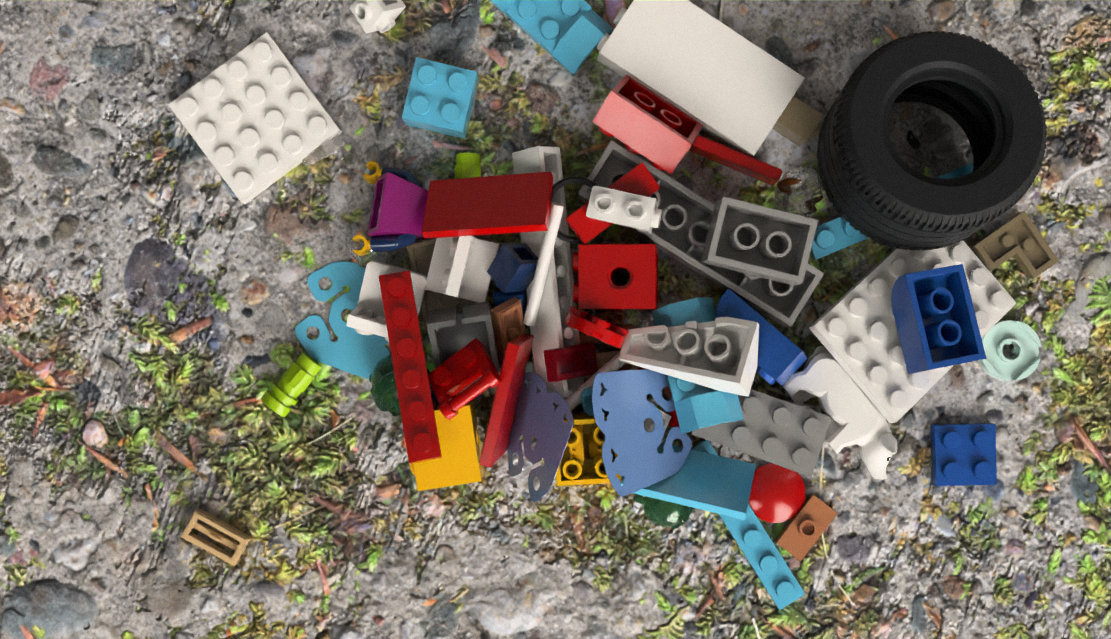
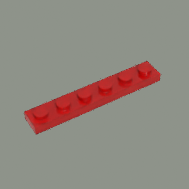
(410, 367)

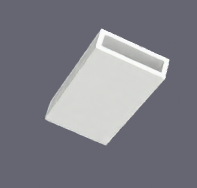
(701, 69)

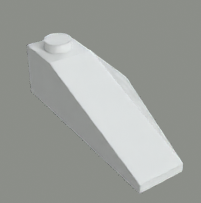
(709, 354)

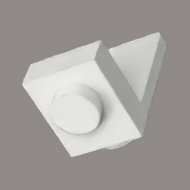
(624, 209)

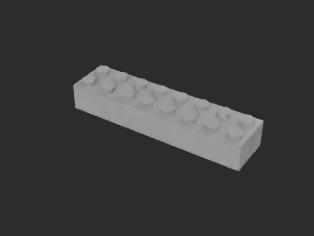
(684, 236)

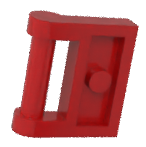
(460, 372)

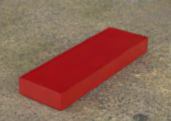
(735, 160)
(636, 181)

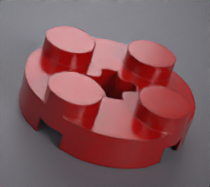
(595, 327)

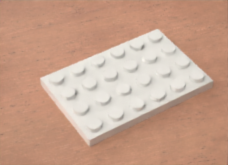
(864, 333)

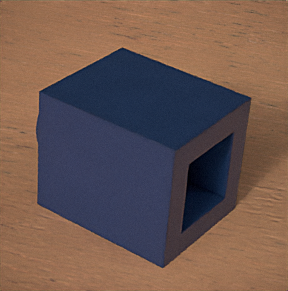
(513, 267)

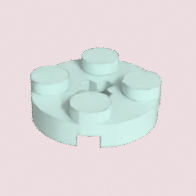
(1025, 351)

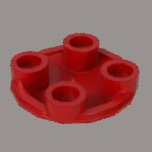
(776, 493)

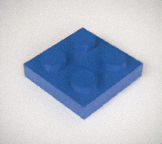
(963, 454)

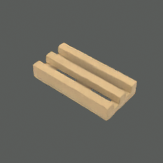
(222, 526)

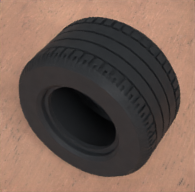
(972, 86)

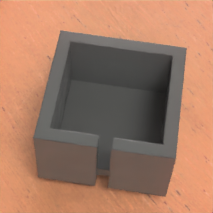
(453, 330)

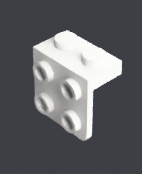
(369, 313)

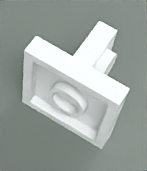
(461, 267)

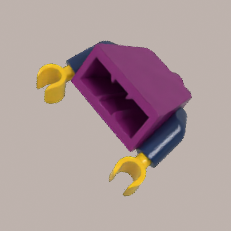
(395, 210)

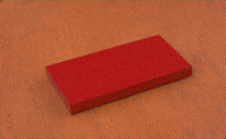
(488, 205)
(506, 399)

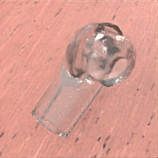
(363, 260)

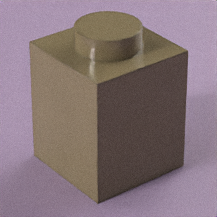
(798, 122)

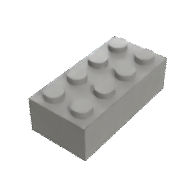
(773, 432)

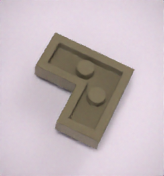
(1018, 239)

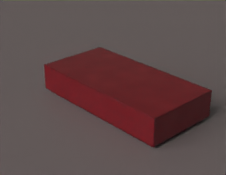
(570, 362)

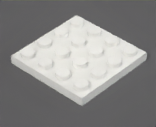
(254, 118)

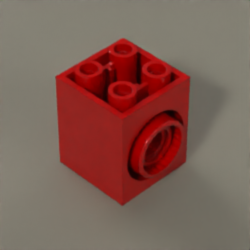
(597, 272)

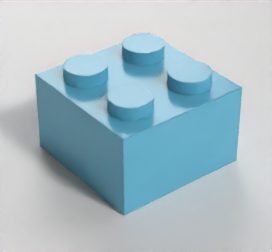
(440, 98)

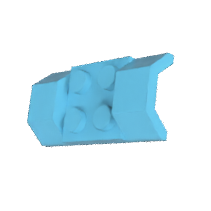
(561, 27)
(694, 403)

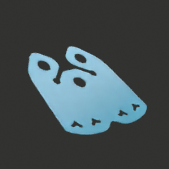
(352, 350)

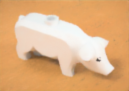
(852, 412)

